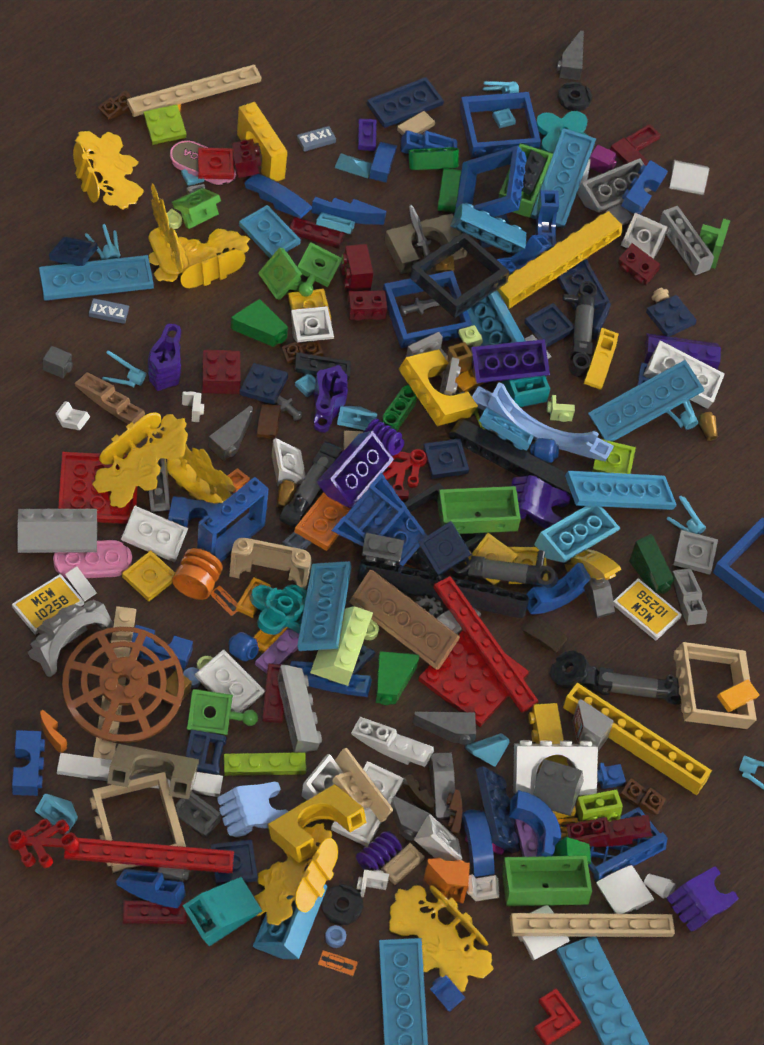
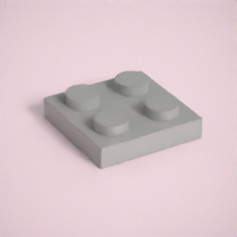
(450, 373)
(695, 552)

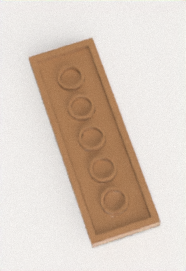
(405, 619)

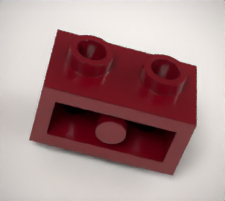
(246, 158)
(638, 264)
(367, 305)

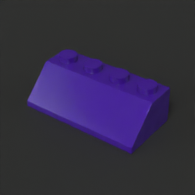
(703, 351)
(510, 361)
(355, 469)

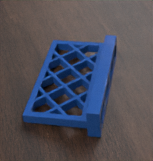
(632, 855)

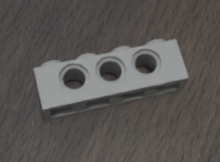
(686, 240)

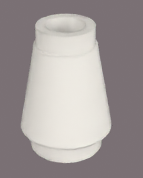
(660, 885)

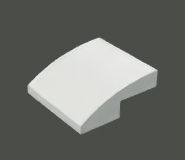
(624, 890)
(540, 945)

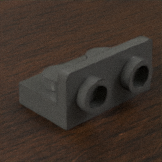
(382, 548)

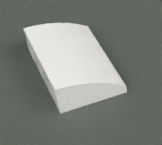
(668, 356)

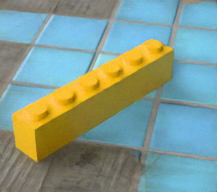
(548, 727)

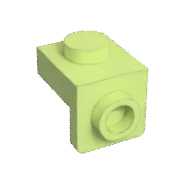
(471, 336)
(560, 412)

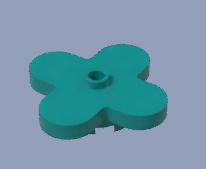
(552, 126)
(279, 607)

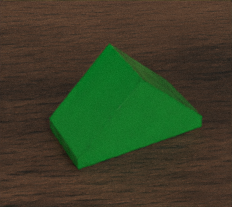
(572, 847)

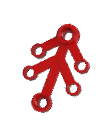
(399, 469)
(18, 840)

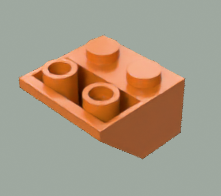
(448, 877)

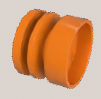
(197, 574)

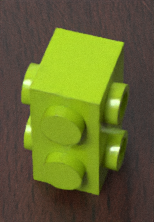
(599, 806)

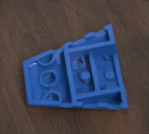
(381, 514)

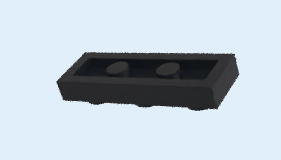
(532, 171)
(312, 364)

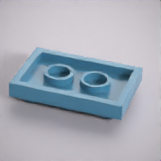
(269, 231)
(506, 429)

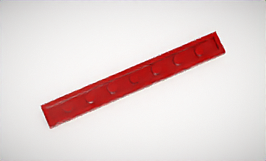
(486, 644)
(152, 855)

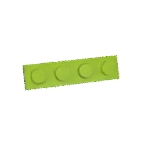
(264, 764)

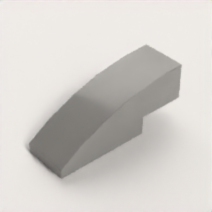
(689, 597)

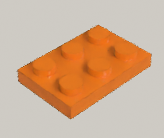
(320, 520)

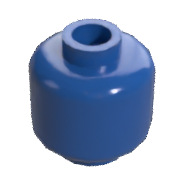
(545, 449)
(243, 646)

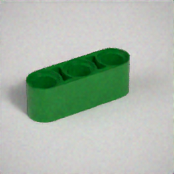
(433, 158)
(449, 190)
(400, 408)

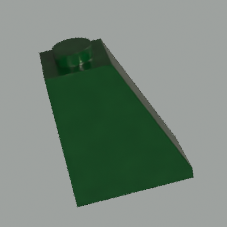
(651, 565)

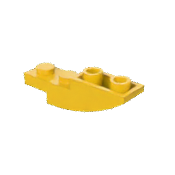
(601, 358)
(596, 564)

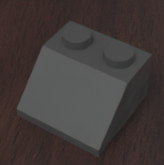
(558, 786)

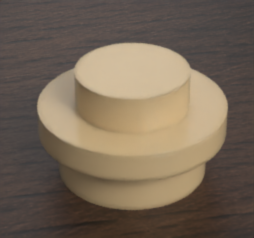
(660, 295)

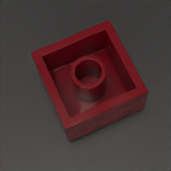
(357, 268)
(221, 372)

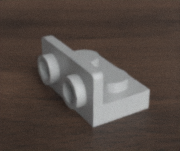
(426, 345)

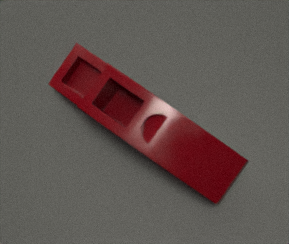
(610, 833)

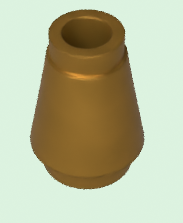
(708, 425)
(285, 493)

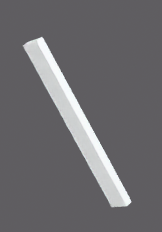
(99, 770)

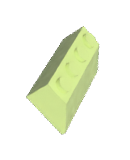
(340, 662)

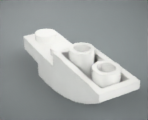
(388, 742)

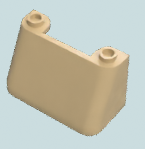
(271, 555)

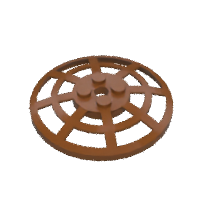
(119, 694)

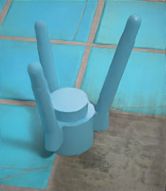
(506, 87)
(109, 251)
(135, 375)
(688, 417)
(694, 524)
(750, 766)

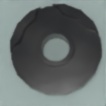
(571, 103)
(576, 675)
(338, 915)

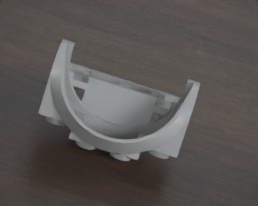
(64, 628)

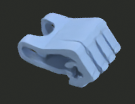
(249, 807)

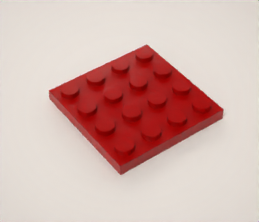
(77, 491)
(468, 681)

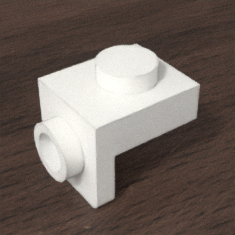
(193, 399)
(70, 417)
(372, 879)
(483, 888)

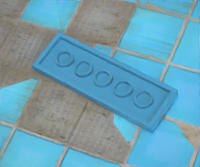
(567, 171)
(96, 277)
(646, 401)
(620, 490)
(324, 606)
(403, 992)
(601, 993)

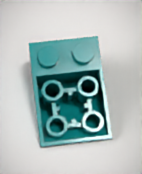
(528, 390)
(222, 910)

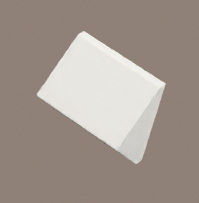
(689, 177)
(645, 234)
(311, 324)
(287, 462)
(321, 777)
(438, 840)

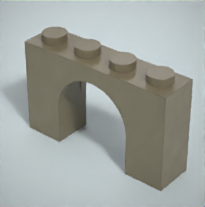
(400, 240)
(133, 760)

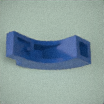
(546, 214)
(533, 249)
(567, 589)
(541, 819)
(479, 842)

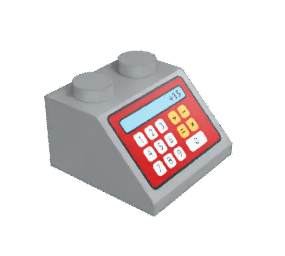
(591, 724)

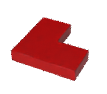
(560, 1019)

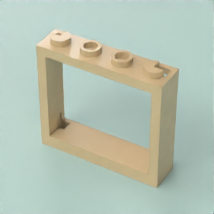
(739, 669)
(141, 783)

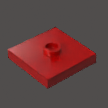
(215, 163)

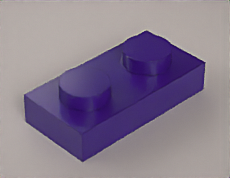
(367, 134)

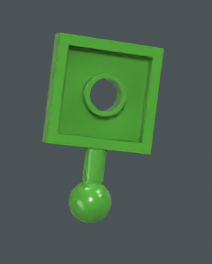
(315, 273)
(220, 722)

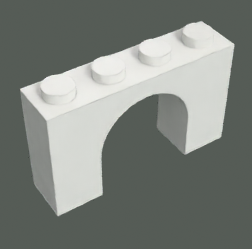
(529, 757)

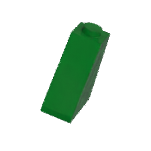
(260, 324)
(393, 675)

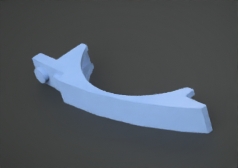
(579, 443)

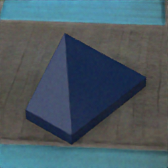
(599, 318)

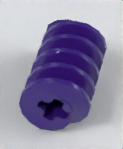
(389, 437)
(378, 851)

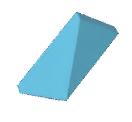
(353, 165)
(355, 417)
(489, 749)
(57, 809)

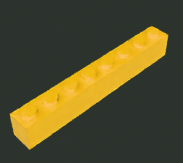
(560, 258)
(644, 742)

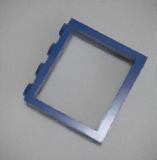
(492, 103)
(471, 168)
(406, 287)
(252, 496)
(734, 579)

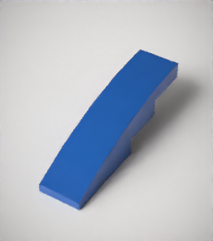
(280, 196)
(356, 211)
(358, 685)

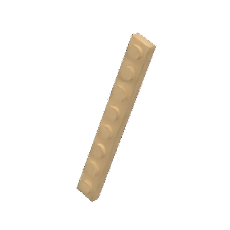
(194, 90)
(126, 618)
(592, 925)

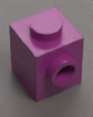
(602, 159)

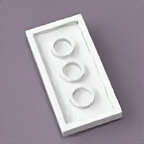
(388, 785)

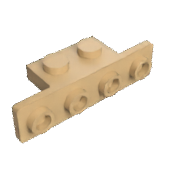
(359, 786)

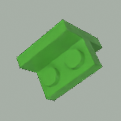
(197, 206)
(714, 239)
(281, 274)

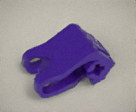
(169, 372)
(327, 382)
(537, 499)
(700, 899)

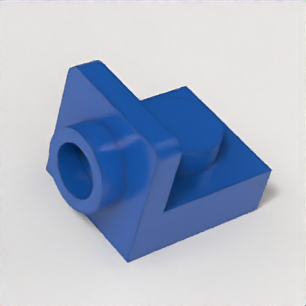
(610, 776)
(447, 992)

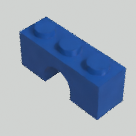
(650, 177)
(185, 509)
(180, 646)
(27, 778)

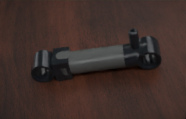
(582, 346)
(296, 509)
(484, 568)
(606, 681)

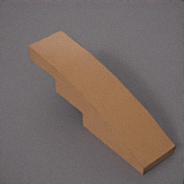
(109, 399)

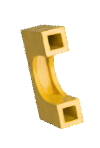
(255, 126)
(440, 407)
(329, 804)

